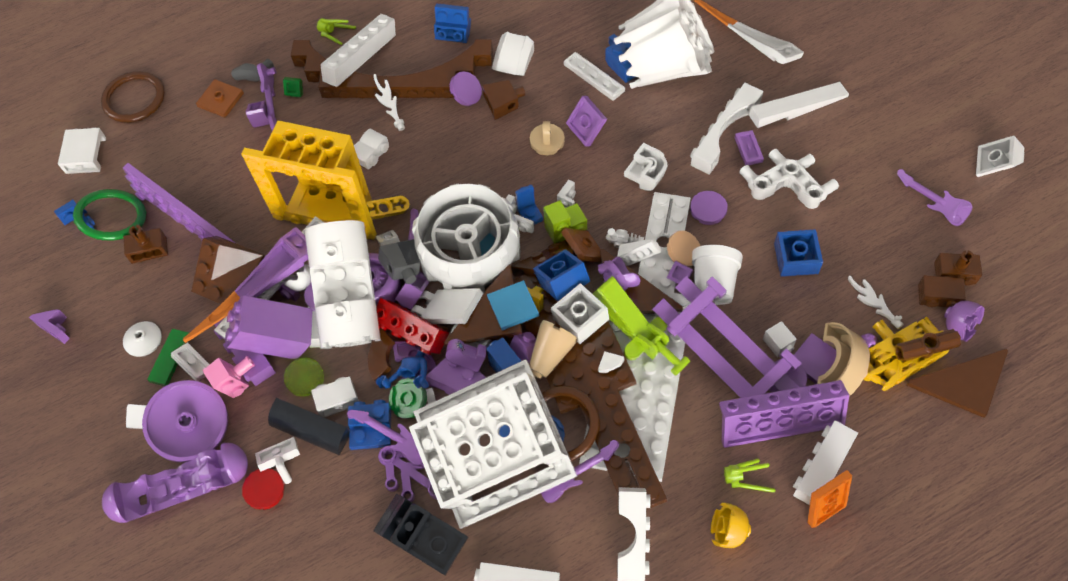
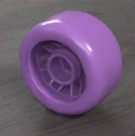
(383, 285)

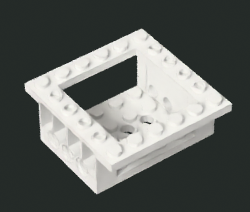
(480, 409)

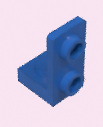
(526, 204)
(65, 214)

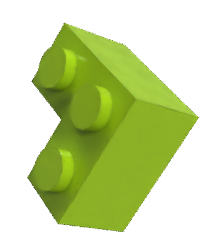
(558, 218)

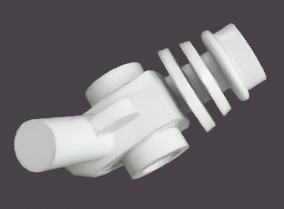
(621, 237)

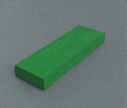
(165, 364)

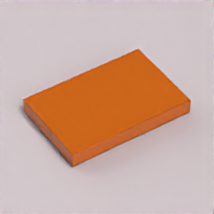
(829, 499)

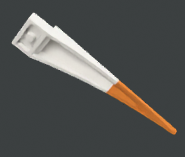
(770, 46)

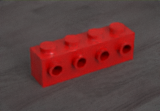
(410, 326)

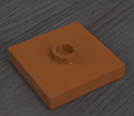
(219, 98)
(582, 244)

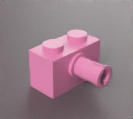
(228, 378)

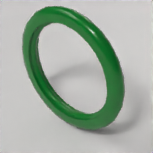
(107, 193)

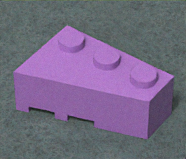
(452, 377)

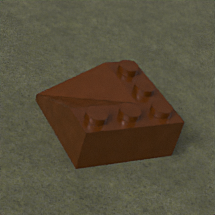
(222, 268)

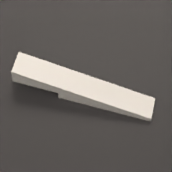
(796, 104)

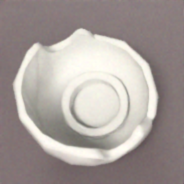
(301, 280)

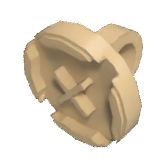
(547, 139)

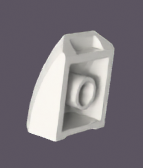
(513, 54)

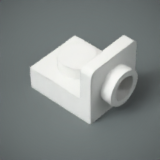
(567, 194)

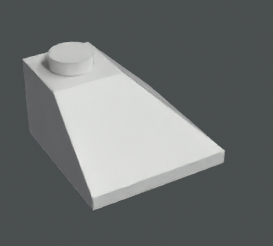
(999, 155)

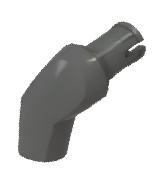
(249, 71)

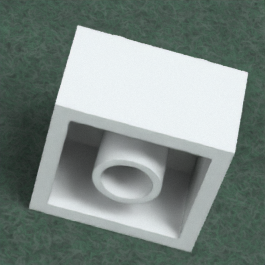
(580, 313)

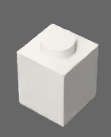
(779, 338)

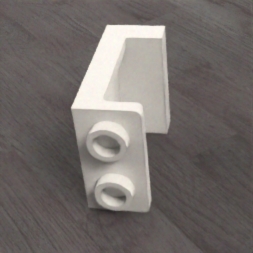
(81, 150)

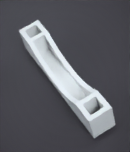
(708, 151)

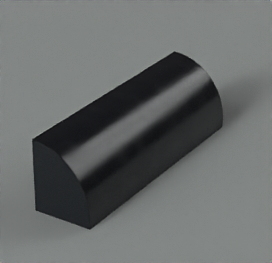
(308, 426)

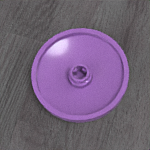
(184, 420)

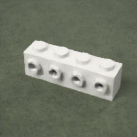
(827, 460)

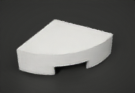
(610, 362)

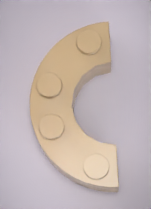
(851, 358)

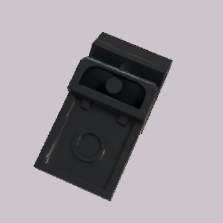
(421, 534)

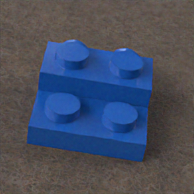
(364, 436)

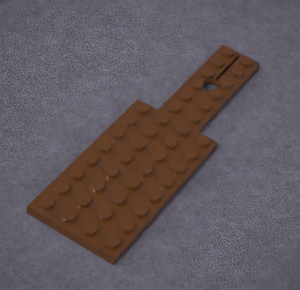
(581, 371)

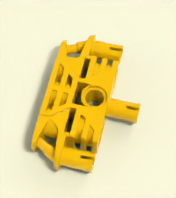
(886, 360)

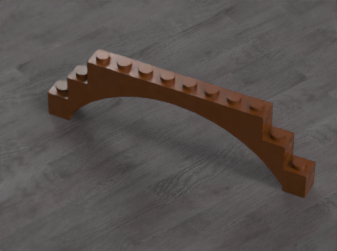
(424, 84)

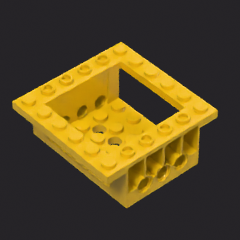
(325, 170)

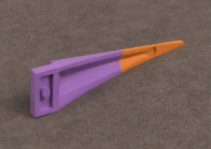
(281, 261)

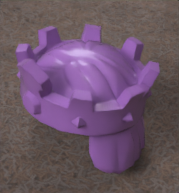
(619, 271)

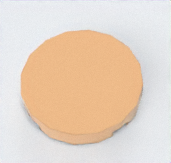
(681, 247)

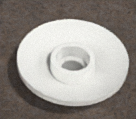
(144, 345)

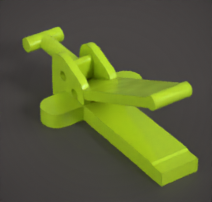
(644, 336)

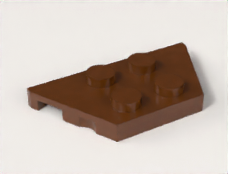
(539, 257)

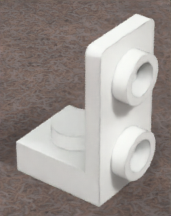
(524, 224)

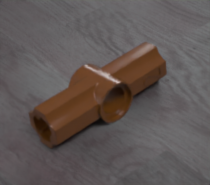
(917, 347)

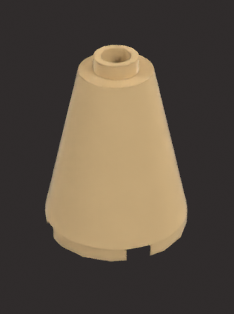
(550, 348)

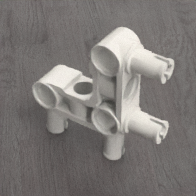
(789, 174)

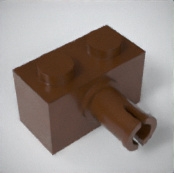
(144, 244)
(959, 266)

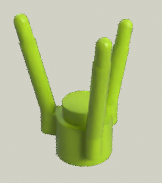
(327, 26)
(734, 473)

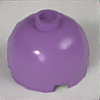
(963, 318)

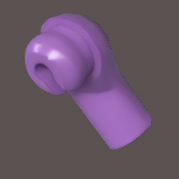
(870, 339)

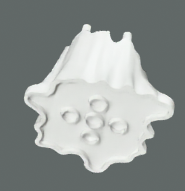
(666, 43)

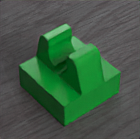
(293, 86)

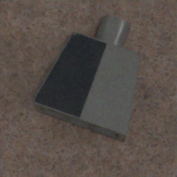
(400, 260)

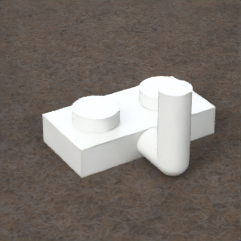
(276, 456)

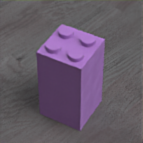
(269, 327)

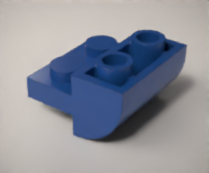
(452, 23)

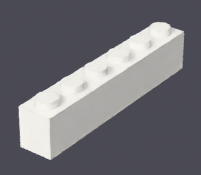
(358, 50)

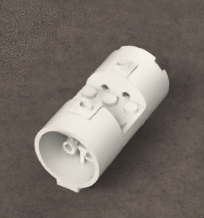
(342, 284)

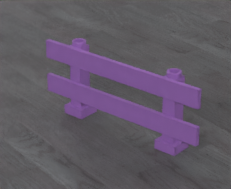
(702, 303)

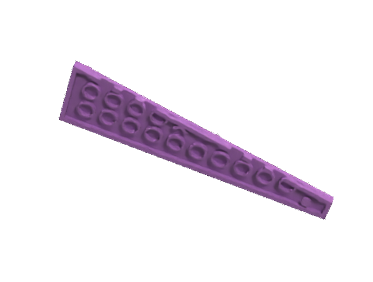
(149, 190)

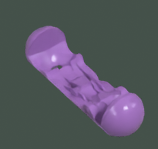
(167, 488)

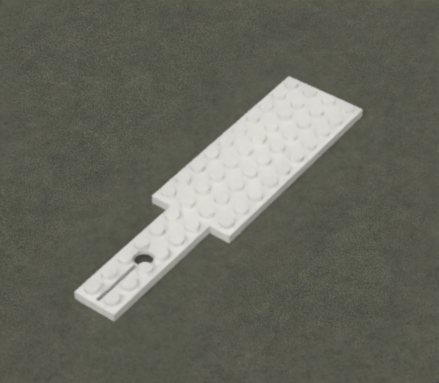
(654, 395)

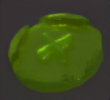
(303, 376)

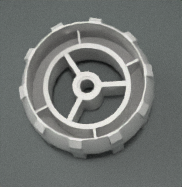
(459, 221)

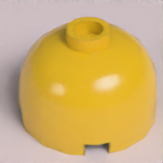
(730, 526)

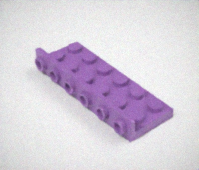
(783, 413)

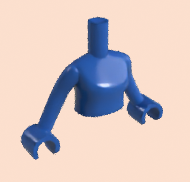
(408, 369)

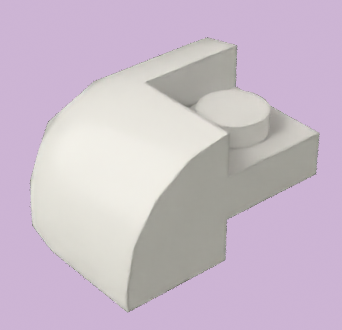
(647, 167)

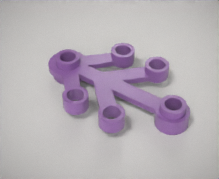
(407, 471)

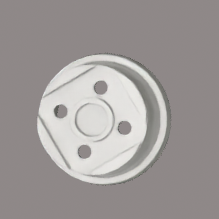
(721, 263)

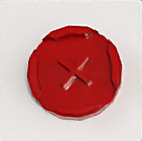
(263, 489)

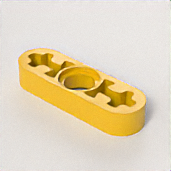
(389, 202)

